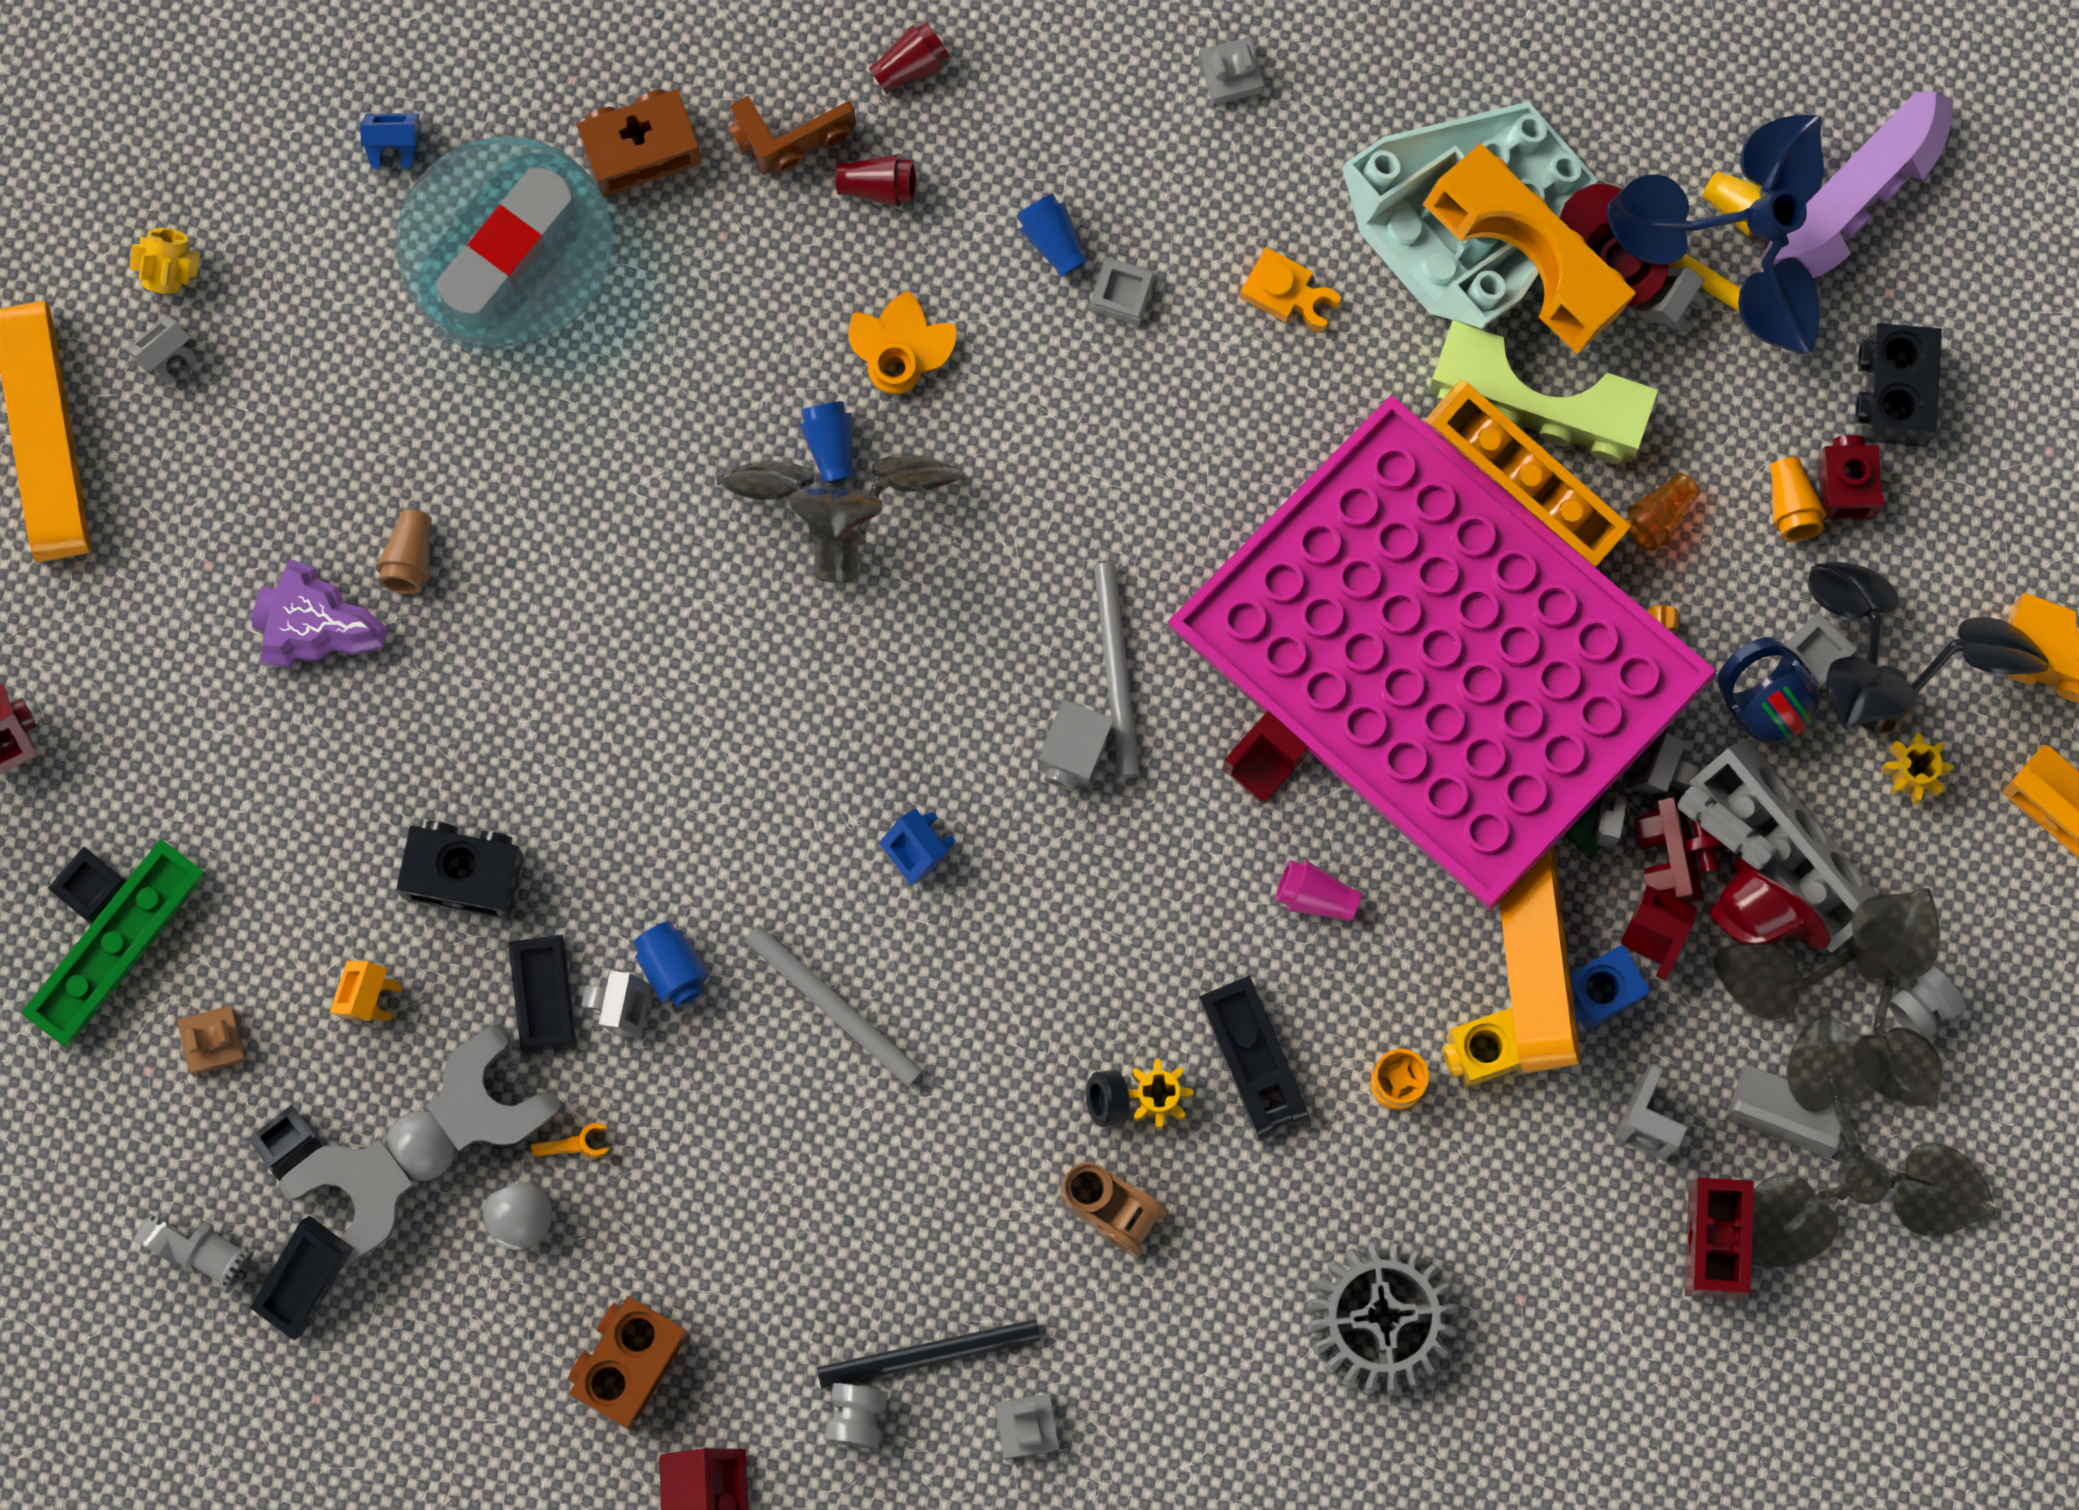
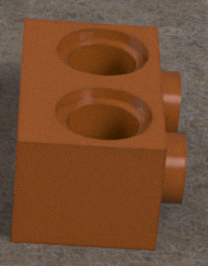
(641, 1369)

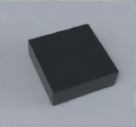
(86, 885)
(284, 1142)

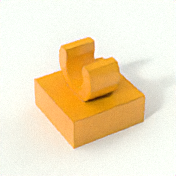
(359, 992)

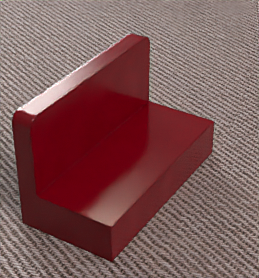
(704, 1479)

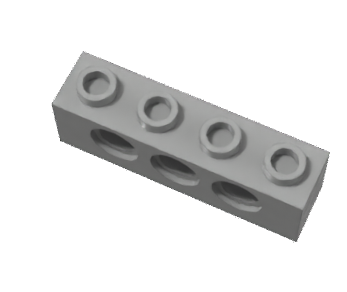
(1806, 855)

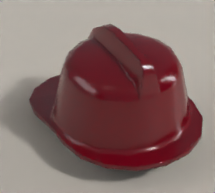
(1587, 216)
(1765, 912)

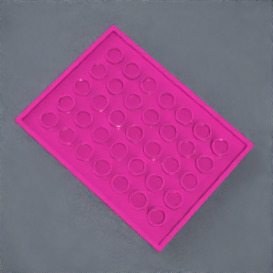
(1441, 651)

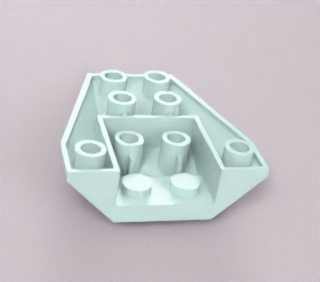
(1449, 277)

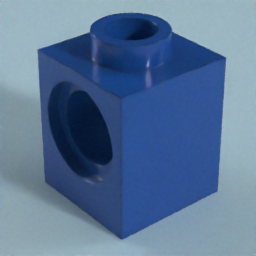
(1621, 974)

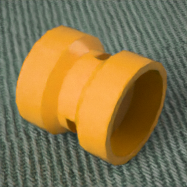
(1403, 1071)

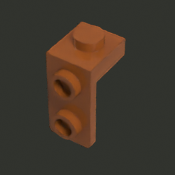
(784, 153)

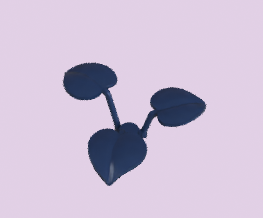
(1789, 166)

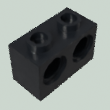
(1912, 387)

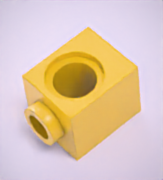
(1457, 1054)

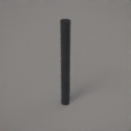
(928, 1353)

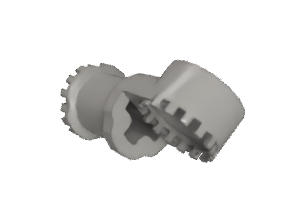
(203, 1250)

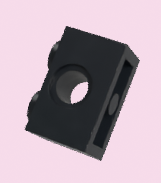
(485, 892)

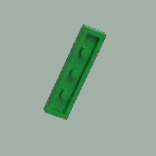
(113, 944)

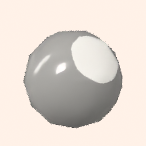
(518, 1215)

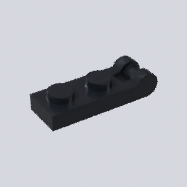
(1253, 1056)

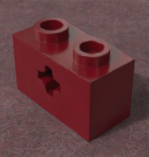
(1719, 1238)

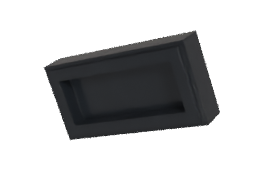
(542, 993)
(301, 1278)

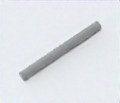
(1116, 670)
(833, 1006)

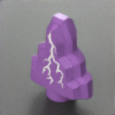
(309, 620)

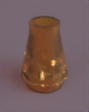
(1660, 513)

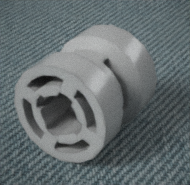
(1927, 1003)
(856, 1414)

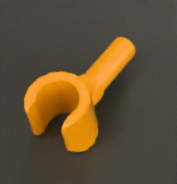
(572, 1144)

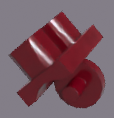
(1672, 828)

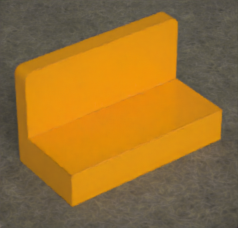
(2049, 795)

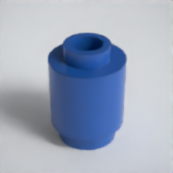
(670, 964)

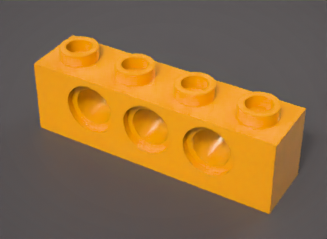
(1527, 472)

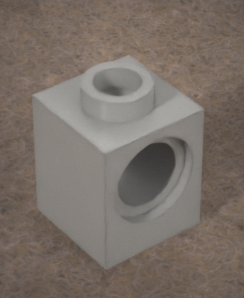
(1074, 746)

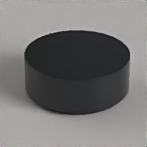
(1107, 1098)

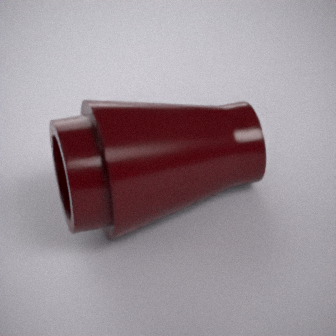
(910, 58)
(879, 179)

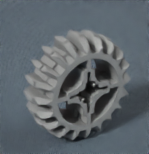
(1429, 1312)

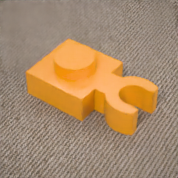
(1281, 286)

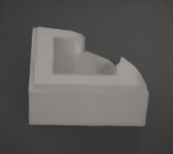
(1610, 819)

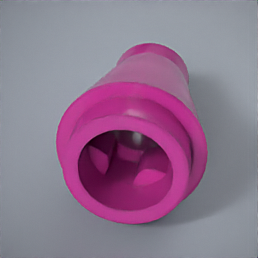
(1315, 892)

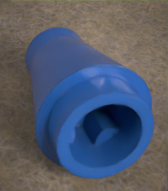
(1052, 234)
(829, 438)

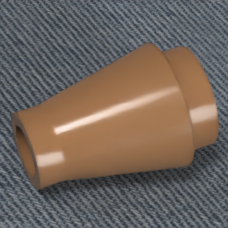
(406, 557)

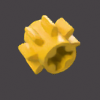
(164, 260)
(1906, 757)
(1169, 1084)

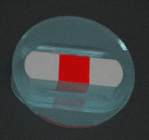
(503, 242)

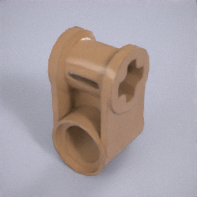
(1114, 1208)

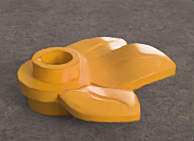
(900, 337)

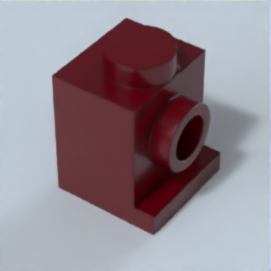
(1846, 496)

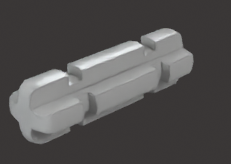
(1727, 828)

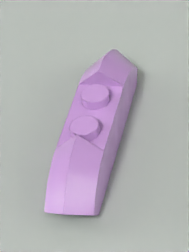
(1902, 146)

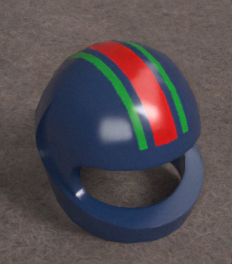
(1782, 703)

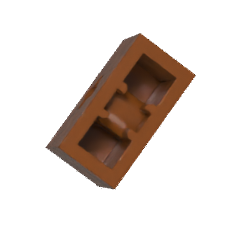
(620, 163)

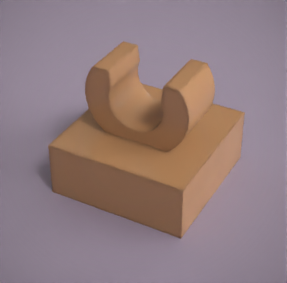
(211, 1040)

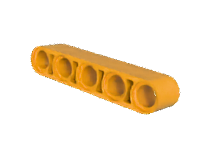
(42, 433)
(1539, 970)

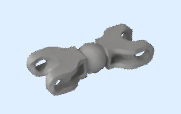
(421, 1143)

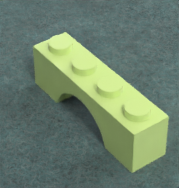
(1603, 418)

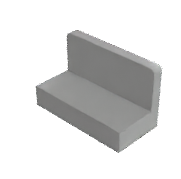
(1767, 1106)
(1645, 1128)

